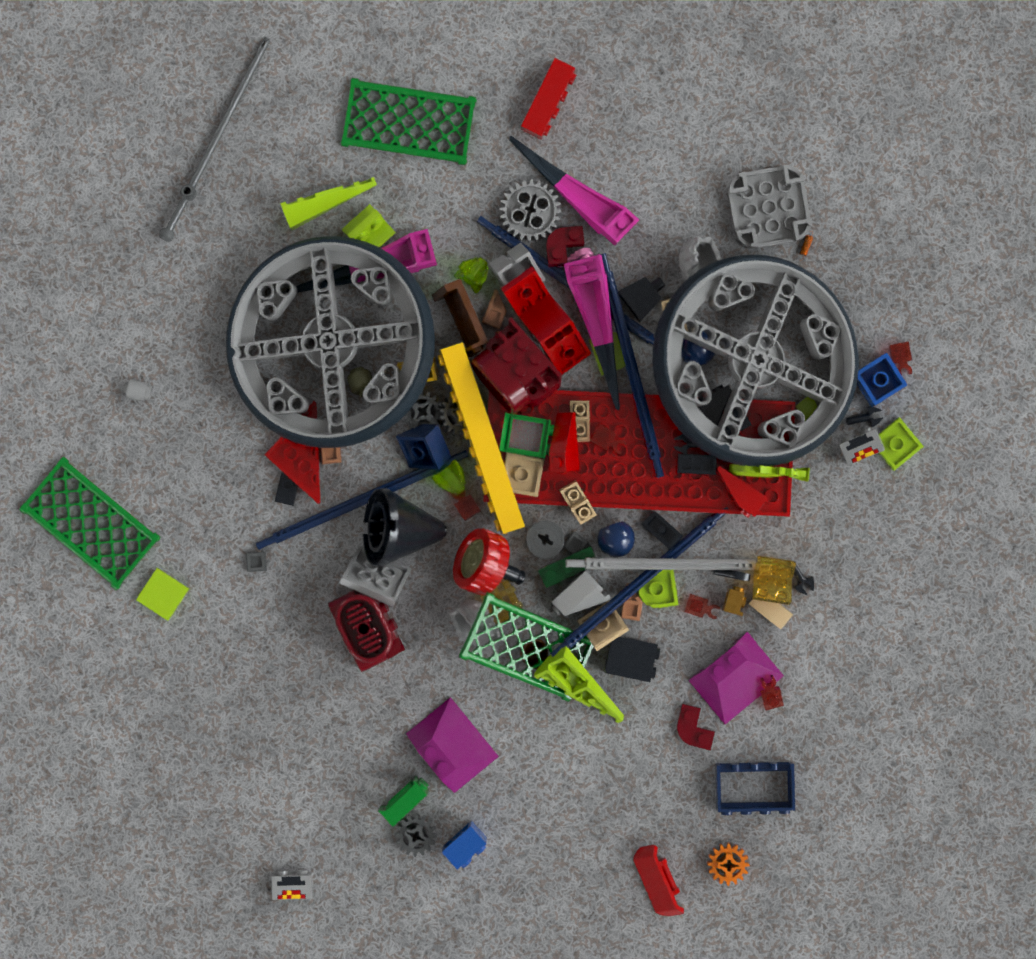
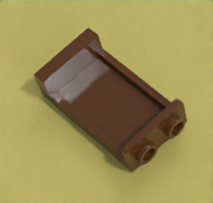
(463, 316)

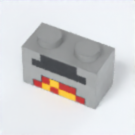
(861, 446)
(292, 885)

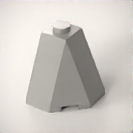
(579, 595)

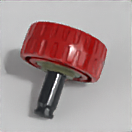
(484, 563)

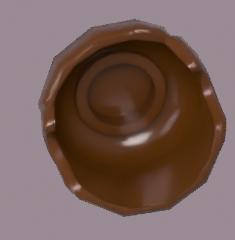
(533, 659)

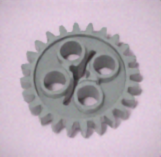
(546, 215)

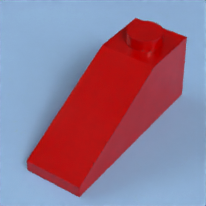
(564, 444)
(743, 495)

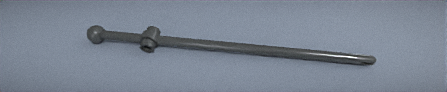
(167, 233)

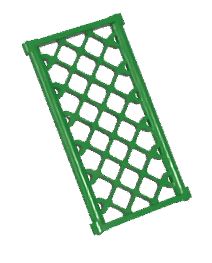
(355, 83)
(26, 509)
(490, 598)

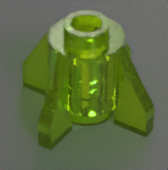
(473, 272)
(451, 478)

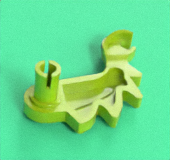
(768, 472)

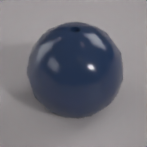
(696, 353)
(616, 539)

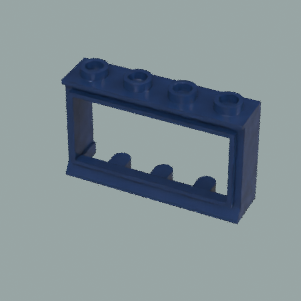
(746, 808)

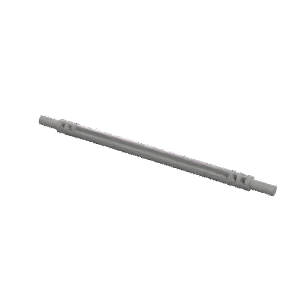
(663, 564)

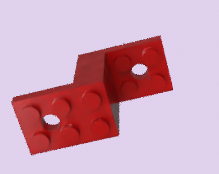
(546, 320)

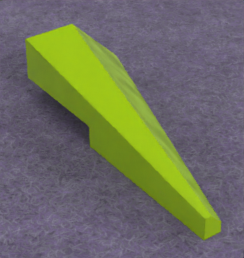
(311, 207)
(571, 676)

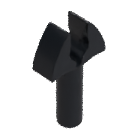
(865, 417)
(689, 444)
(733, 574)
(800, 578)

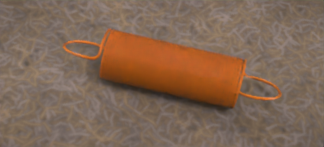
(806, 245)

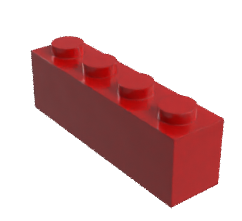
(548, 98)

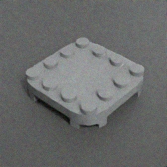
(769, 207)

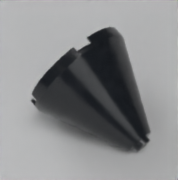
(397, 528)

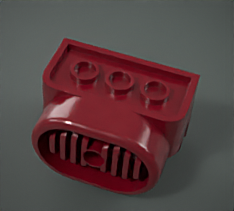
(516, 369)
(381, 640)

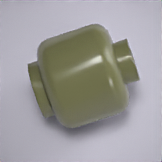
(358, 380)

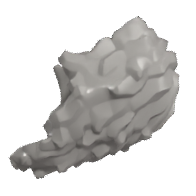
(697, 254)
(463, 617)

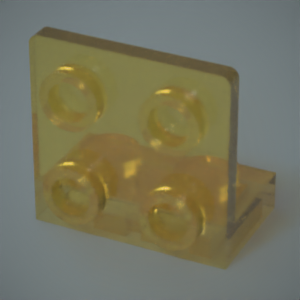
(773, 580)

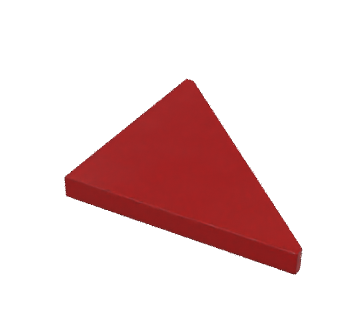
(299, 461)

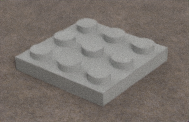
(375, 581)

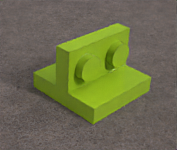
(369, 227)

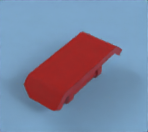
(657, 881)

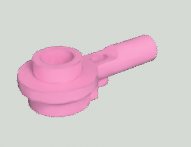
(580, 254)

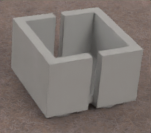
(514, 264)

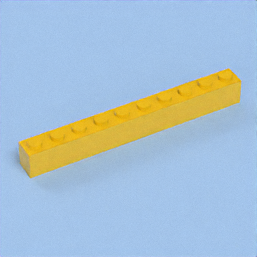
(481, 438)

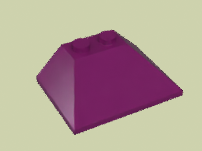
(735, 677)
(451, 745)

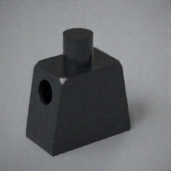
(642, 296)

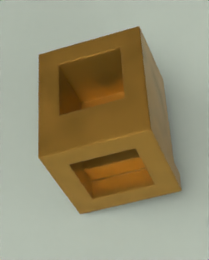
(734, 600)

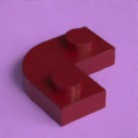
(560, 240)
(689, 731)

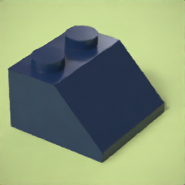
(424, 447)

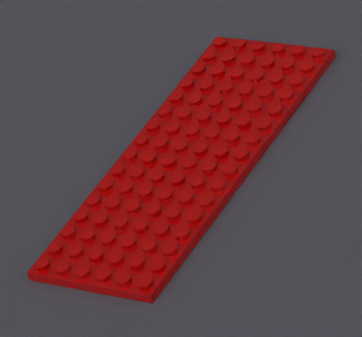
(630, 477)

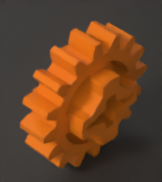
(719, 863)

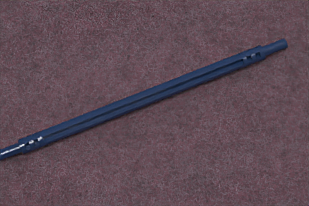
(558, 274)
(632, 370)
(353, 503)
(579, 633)

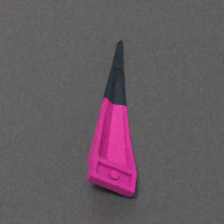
(600, 212)
(411, 250)
(590, 291)

